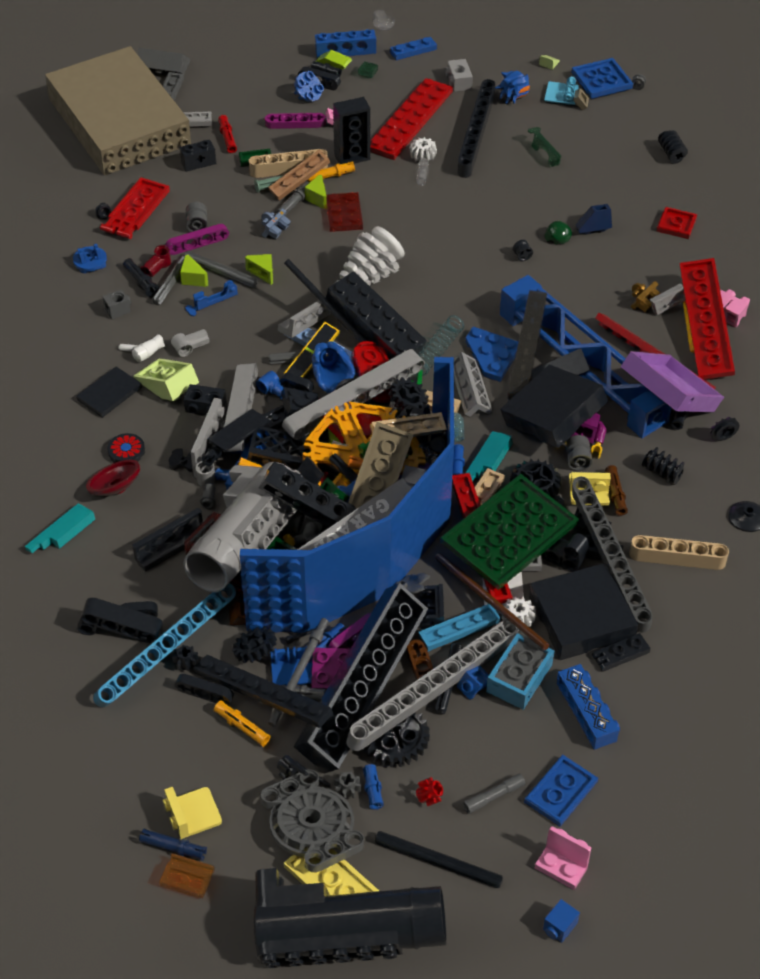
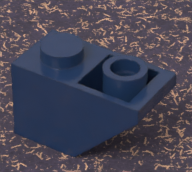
(595, 218)

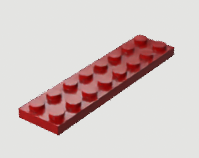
(409, 118)
(707, 319)

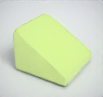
(548, 62)

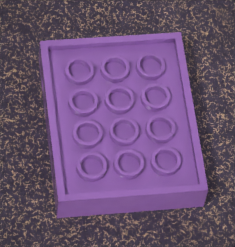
(672, 382)

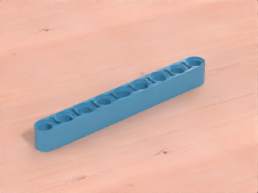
(159, 650)

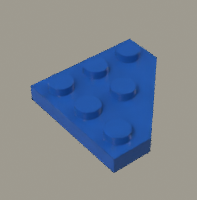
(492, 352)

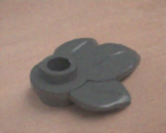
(413, 582)

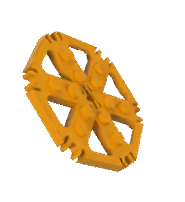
(353, 437)

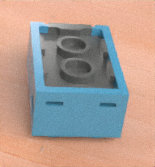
(519, 671)

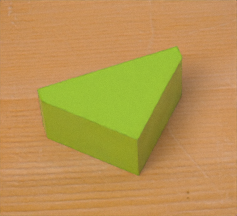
(316, 193)
(260, 266)
(193, 273)

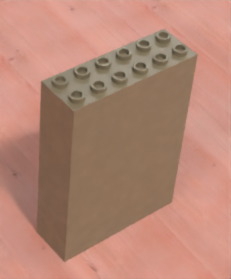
(118, 110)

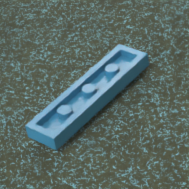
(459, 627)

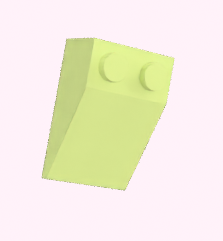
(167, 378)

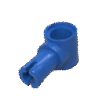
(270, 383)

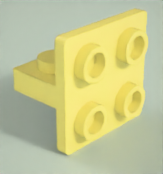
(600, 484)

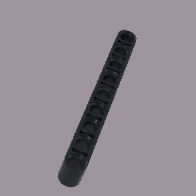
(476, 128)

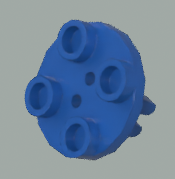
(308, 86)
(90, 258)

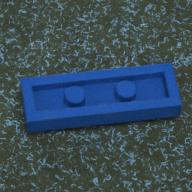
(413, 48)

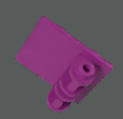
(326, 664)

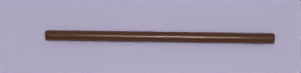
(492, 601)

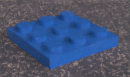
(602, 78)

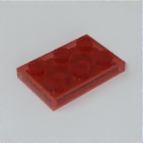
(344, 212)

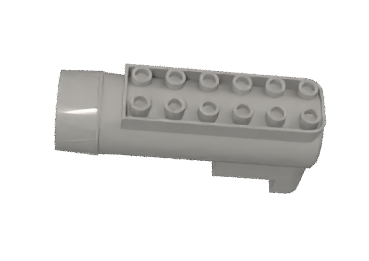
(248, 522)

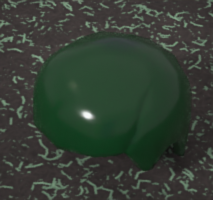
(558, 232)

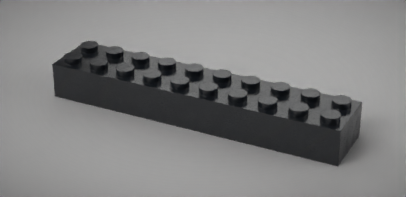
(362, 676)

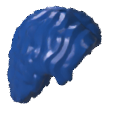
(331, 367)

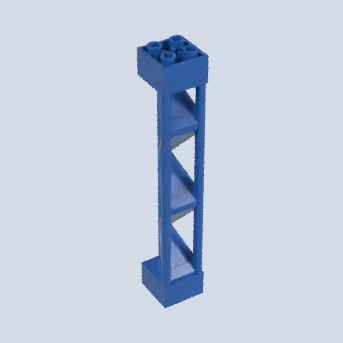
(645, 410)

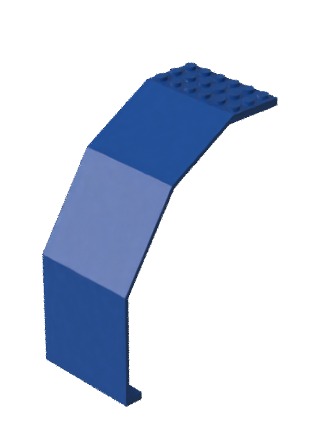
(302, 586)

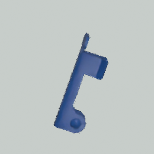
(202, 301)

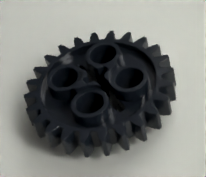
(412, 728)

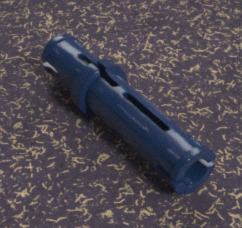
(182, 847)

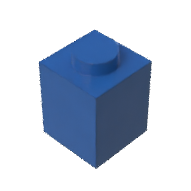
(561, 921)

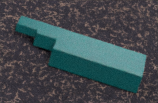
(490, 454)
(63, 529)

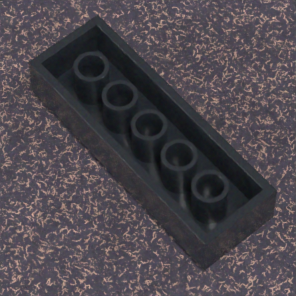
(374, 316)

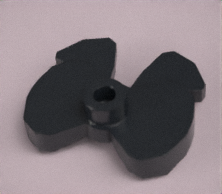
(177, 459)

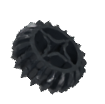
(541, 474)

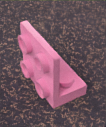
(564, 858)

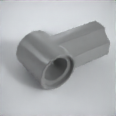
(185, 344)

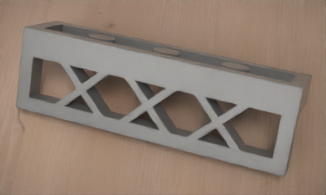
(303, 319)
(470, 385)

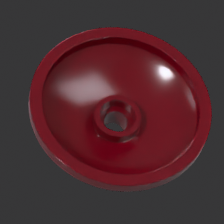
(113, 478)

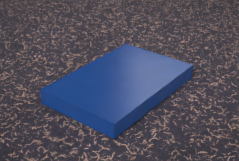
(561, 790)

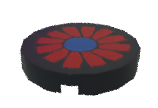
(126, 447)

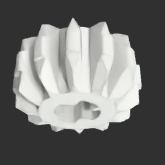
(423, 149)
(521, 609)

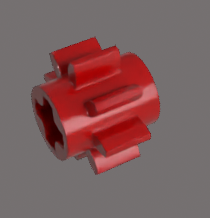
(429, 791)

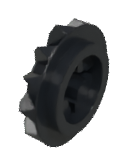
(724, 429)

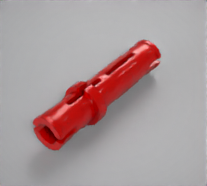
(226, 130)

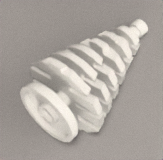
(374, 256)

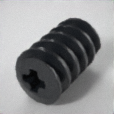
(672, 146)
(663, 465)

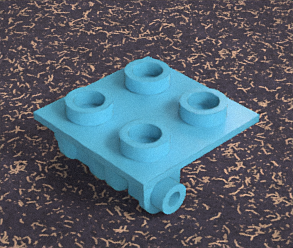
(561, 92)

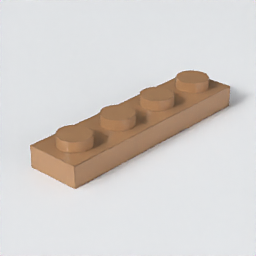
(299, 174)

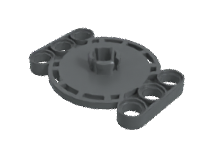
(326, 820)

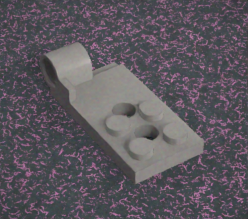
(211, 425)

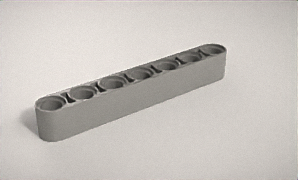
(241, 396)

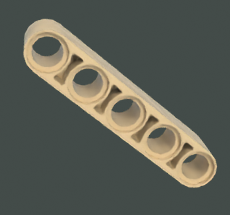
(278, 163)
(678, 552)

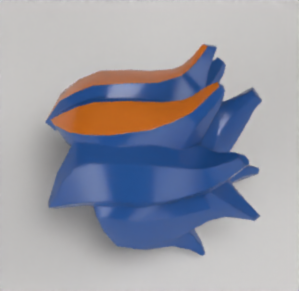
(514, 85)

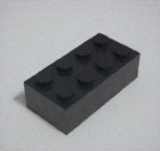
(351, 130)

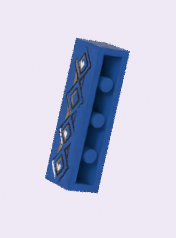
(588, 706)

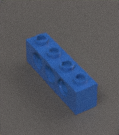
(346, 43)

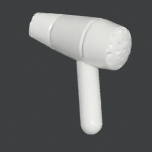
(145, 349)

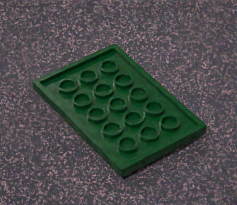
(509, 531)

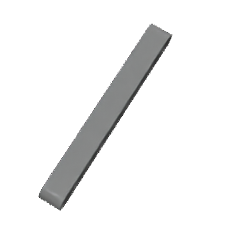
(356, 391)

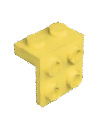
(191, 811)

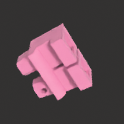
(734, 307)

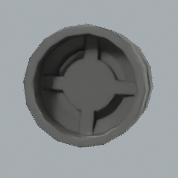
(196, 216)
(578, 453)

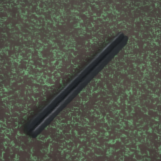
(439, 859)

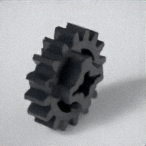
(407, 393)
(254, 644)

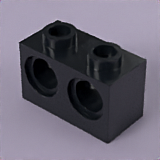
(199, 398)

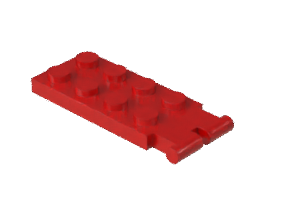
(135, 207)

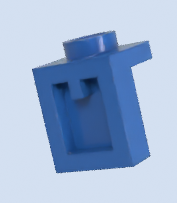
(473, 681)

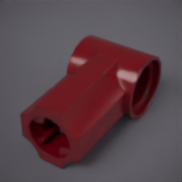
(159, 260)

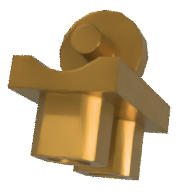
(642, 295)

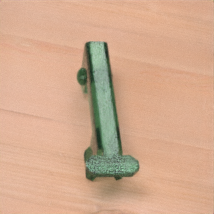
(540, 140)

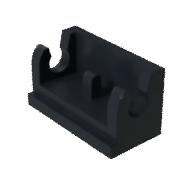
(435, 603)

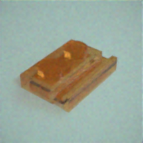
(187, 876)

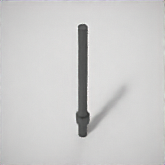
(315, 638)

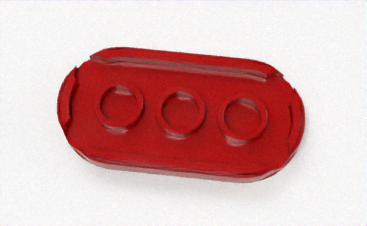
(367, 357)

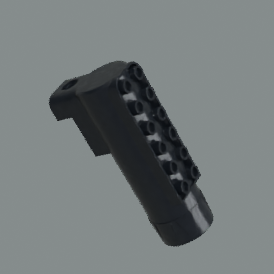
(312, 926)

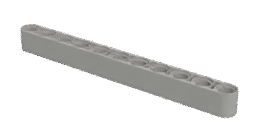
(444, 675)

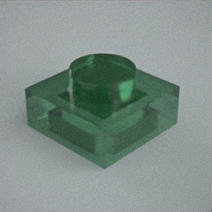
(368, 69)

